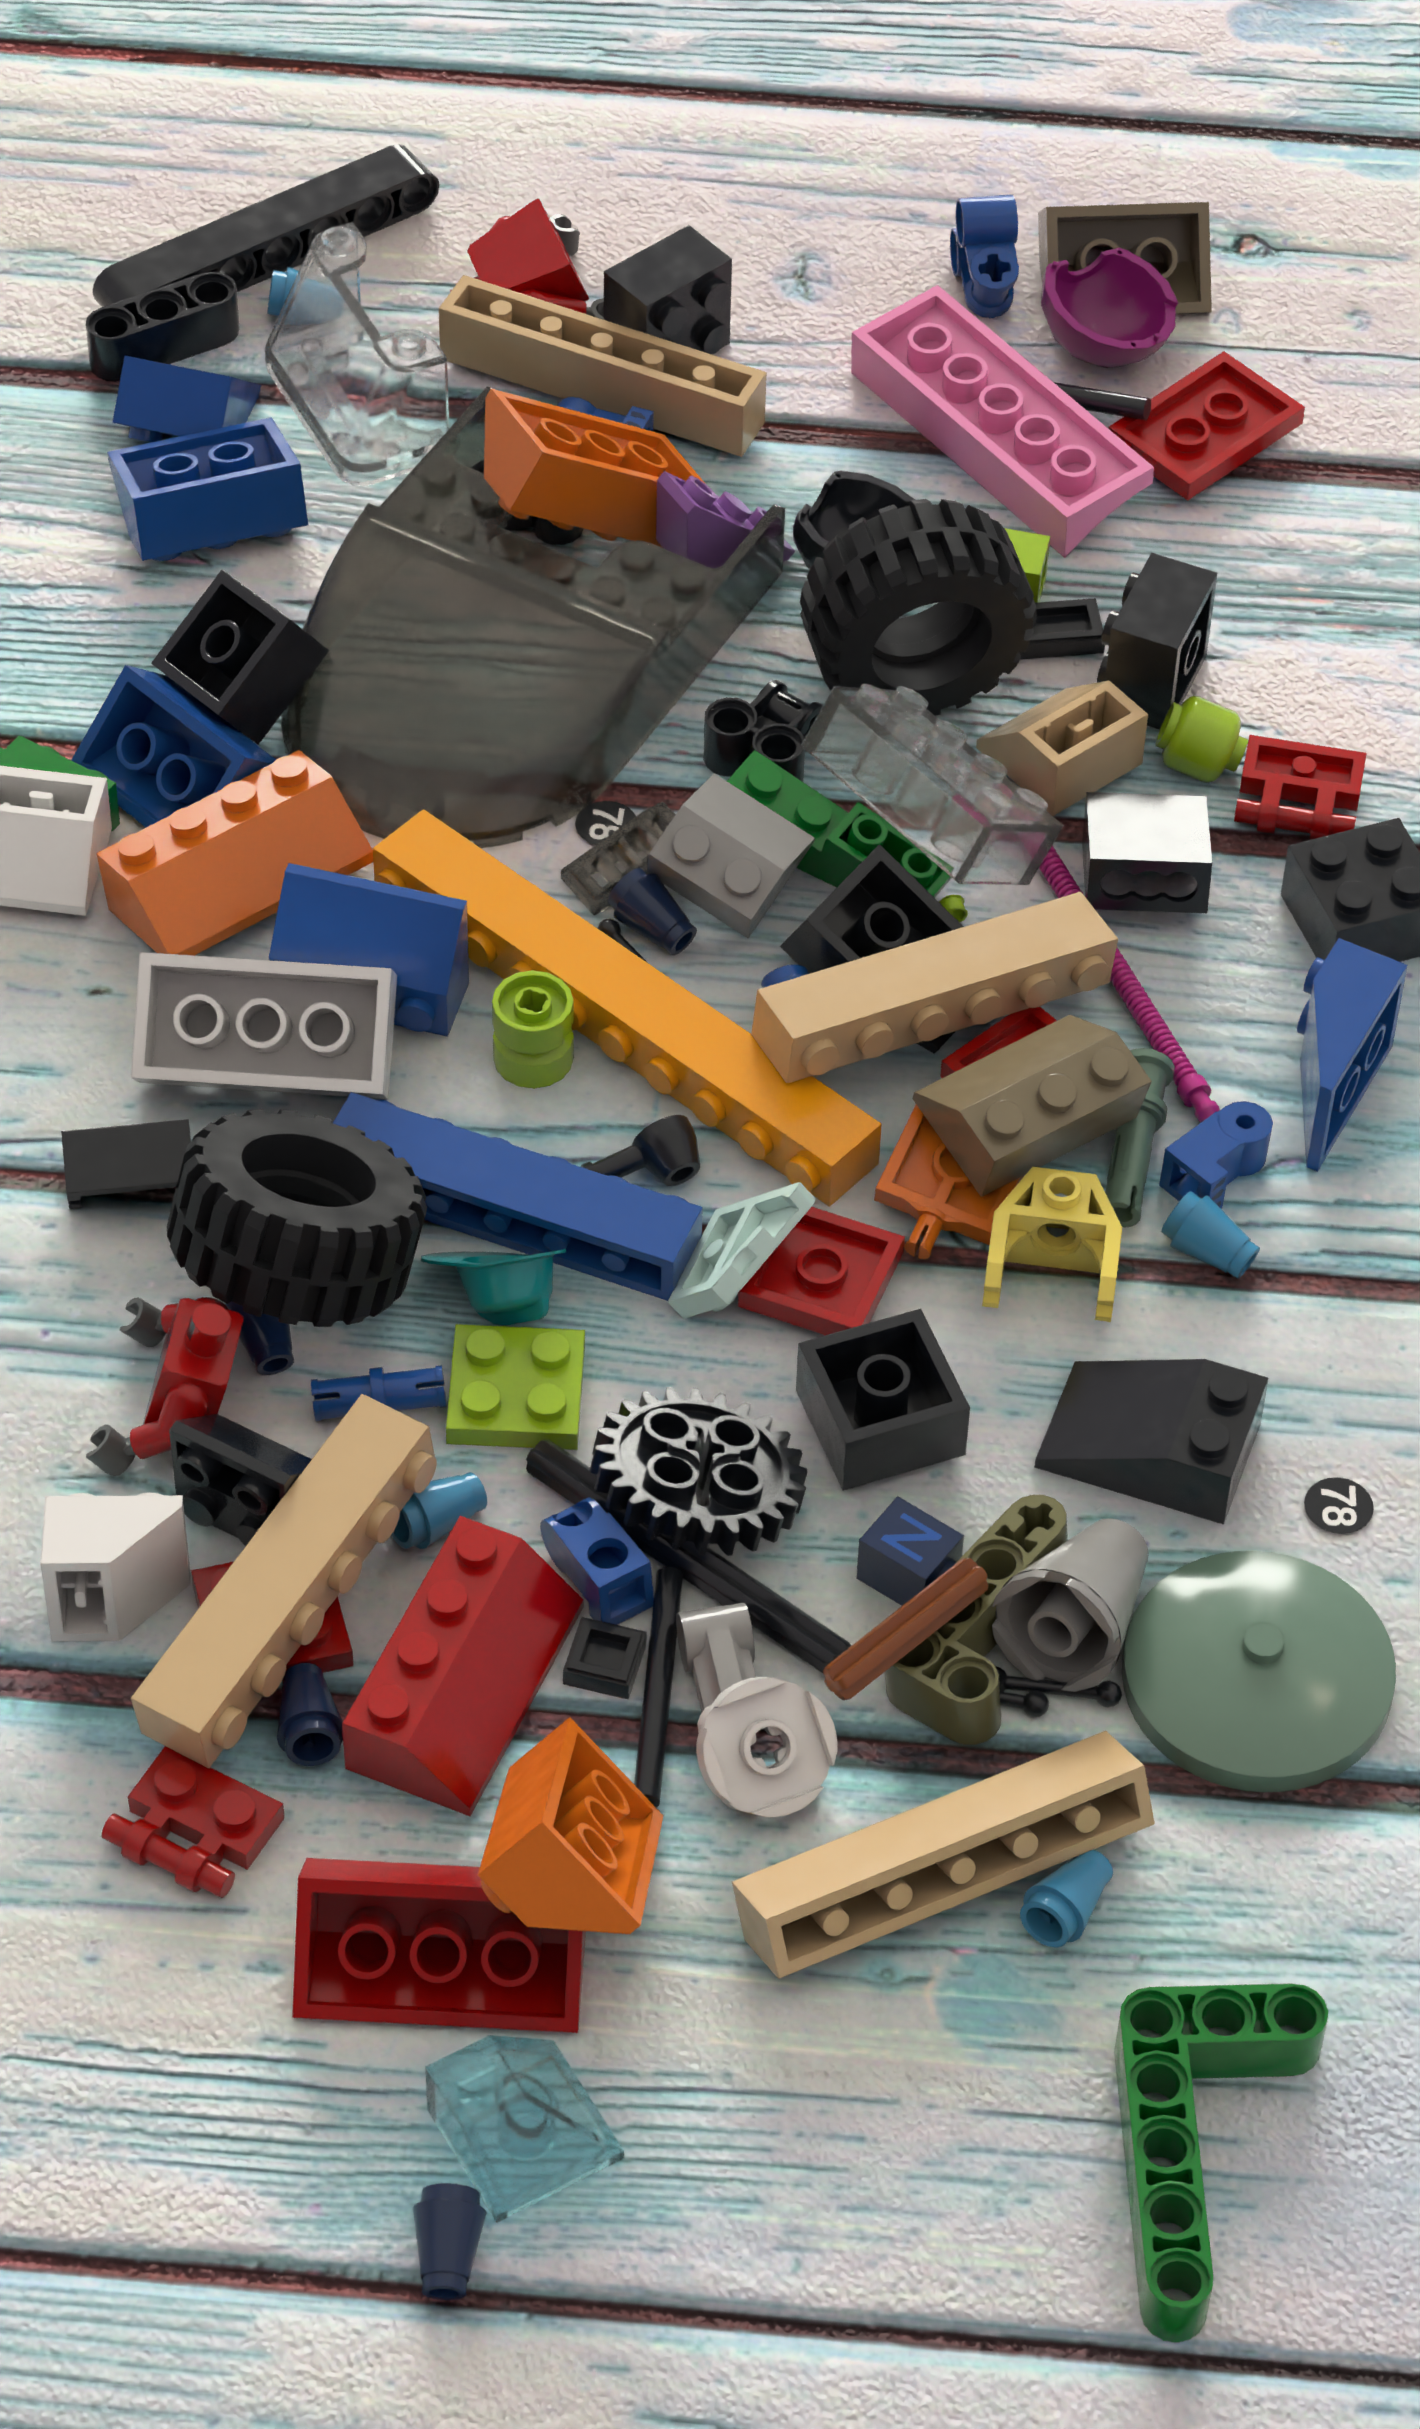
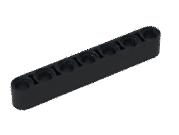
(280, 229)

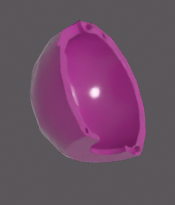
(1110, 310)

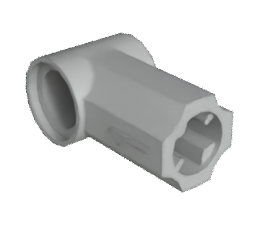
(716, 1648)

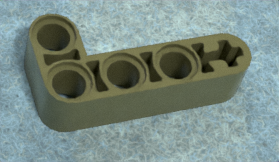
(947, 1675)

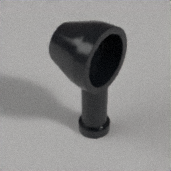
(664, 1148)

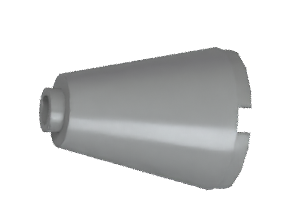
(1073, 1606)

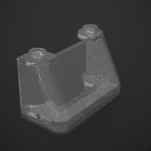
(360, 395)

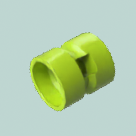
(533, 1029)

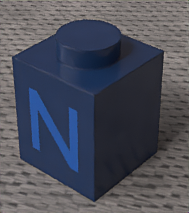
(906, 1551)

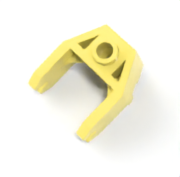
(1022, 1235)

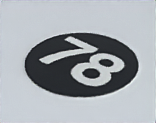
(601, 820)
(1338, 1505)

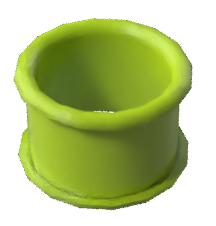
(955, 906)

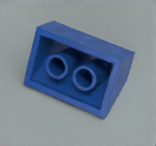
(209, 489)
(164, 746)
(379, 925)

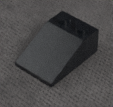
(868, 914)
(1157, 1431)

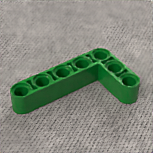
(1170, 2127)

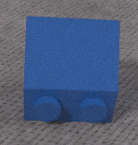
(179, 400)

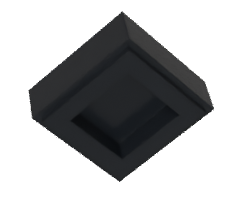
(604, 1658)

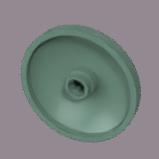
(1258, 1671)

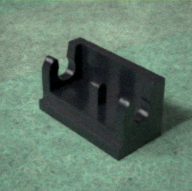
(123, 1158)

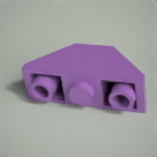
(702, 524)

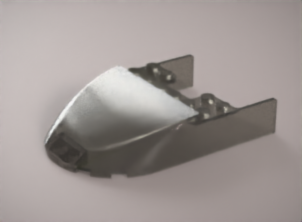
(493, 667)

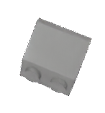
(728, 854)

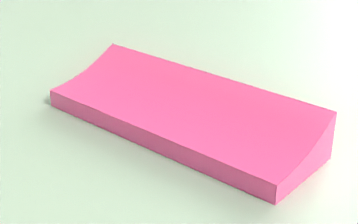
(997, 417)

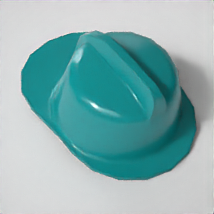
(503, 1285)

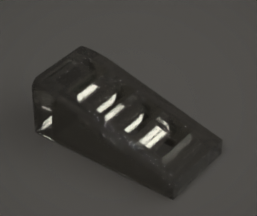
(621, 846)

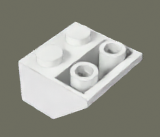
(51, 838)
(111, 1562)

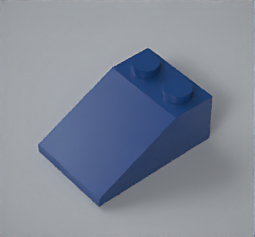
(1346, 1037)

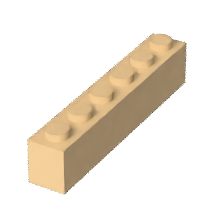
(603, 364)
(933, 987)
(285, 1582)
(942, 1853)

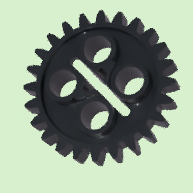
(652, 1470)

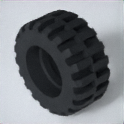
(908, 562)
(296, 1217)

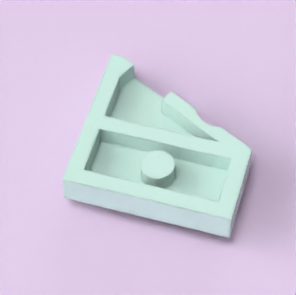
(736, 1246)

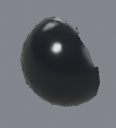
(840, 503)

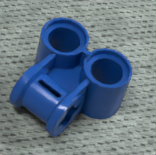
(986, 252)

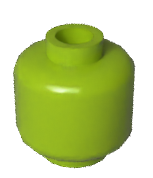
(1201, 739)

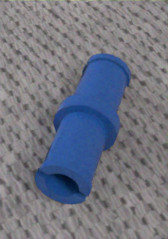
(394, 1389)

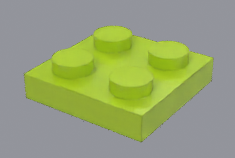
(515, 1386)

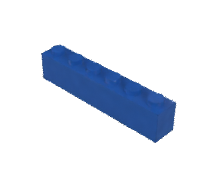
(537, 1200)

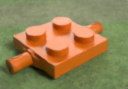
(934, 1189)

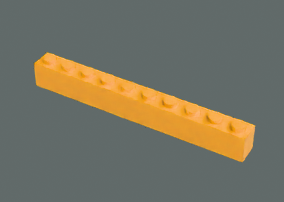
(640, 1013)

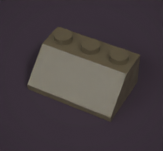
(1164, 234)
(1034, 1100)

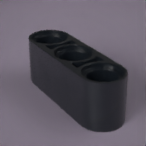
(164, 324)

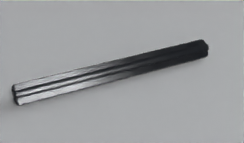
(708, 1573)

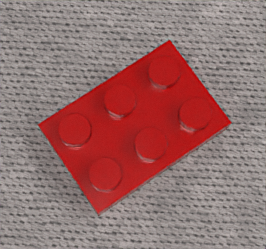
(1210, 424)

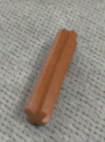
(905, 1629)

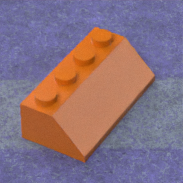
(576, 467)
(226, 856)
(571, 1839)

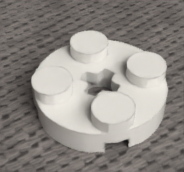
(800, 1765)

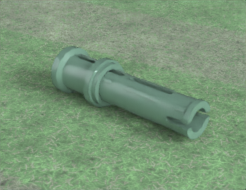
(1134, 1140)

